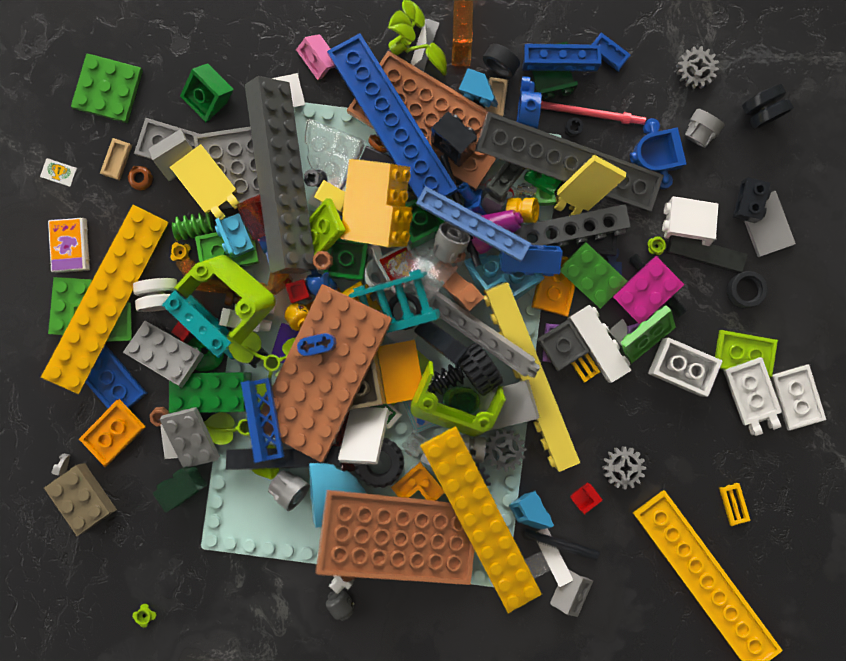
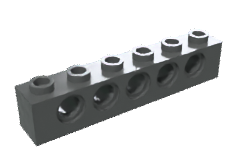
(616, 214)

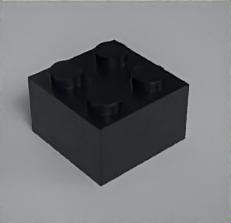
(454, 138)

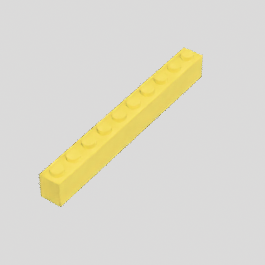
(550, 424)

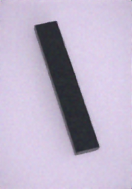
(244, 460)

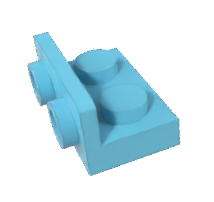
(234, 235)

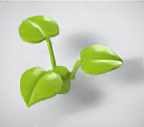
(401, 24)
(247, 350)
(221, 431)

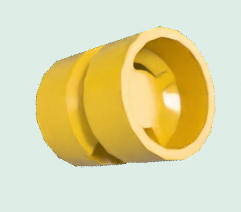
(528, 208)

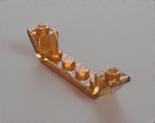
(462, 32)
(275, 284)

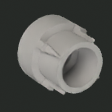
(703, 128)
(450, 242)
(288, 489)

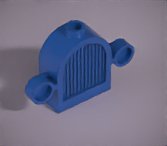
(529, 104)
(659, 151)

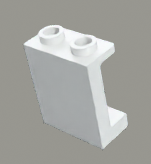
(691, 219)

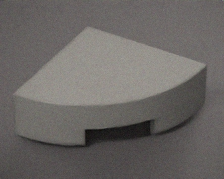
(618, 331)
(61, 468)

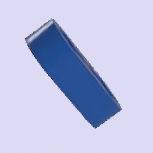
(316, 339)

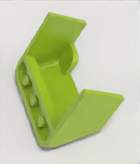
(255, 300)
(426, 407)

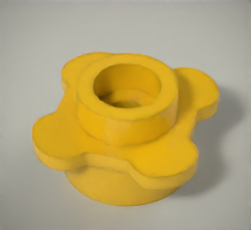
(176, 247)

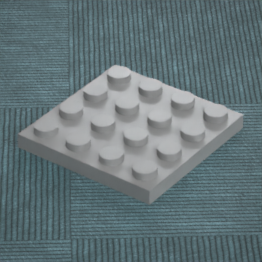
(235, 157)

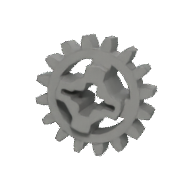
(704, 65)
(624, 475)

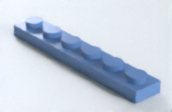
(473, 224)

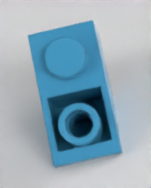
(477, 87)
(531, 512)

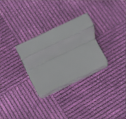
(572, 595)

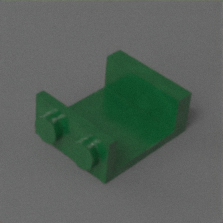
(554, 83)

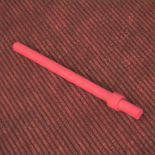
(625, 118)

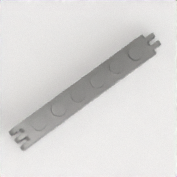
(485, 336)

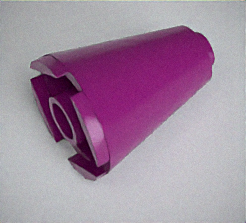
(508, 220)

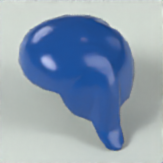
(316, 279)

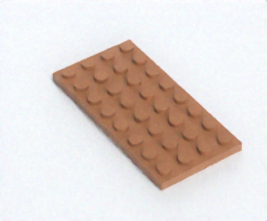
(428, 102)
(318, 389)
(393, 539)

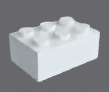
(685, 367)

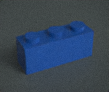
(536, 260)

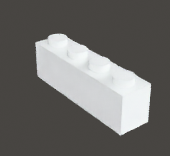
(602, 348)

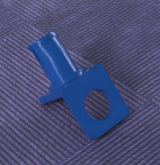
(472, 198)

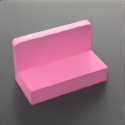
(314, 53)

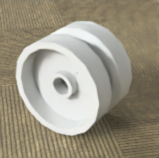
(155, 293)

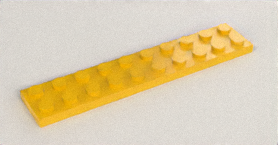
(104, 300)
(481, 519)
(706, 580)

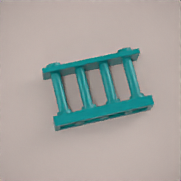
(408, 318)
(199, 322)

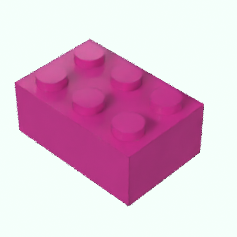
(648, 290)

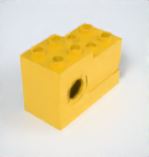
(376, 204)

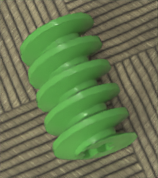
(193, 226)

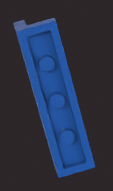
(561, 57)
(255, 423)

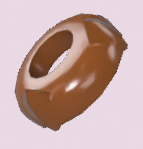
(376, 143)
(148, 178)

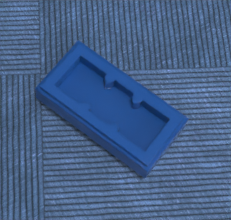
(611, 52)

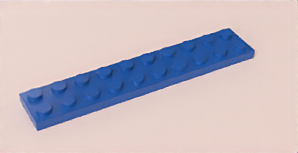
(390, 116)

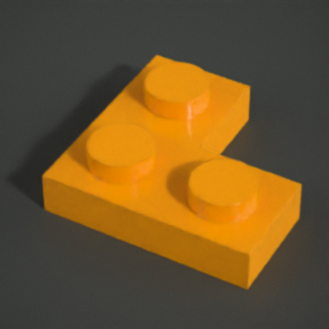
(418, 479)

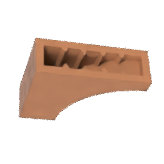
(463, 292)

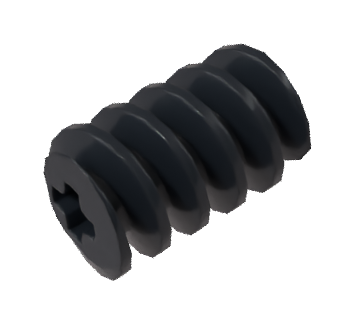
(446, 379)

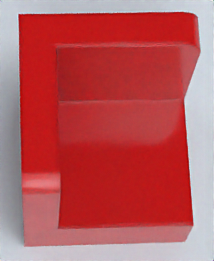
(298, 291)
(182, 332)
(586, 498)

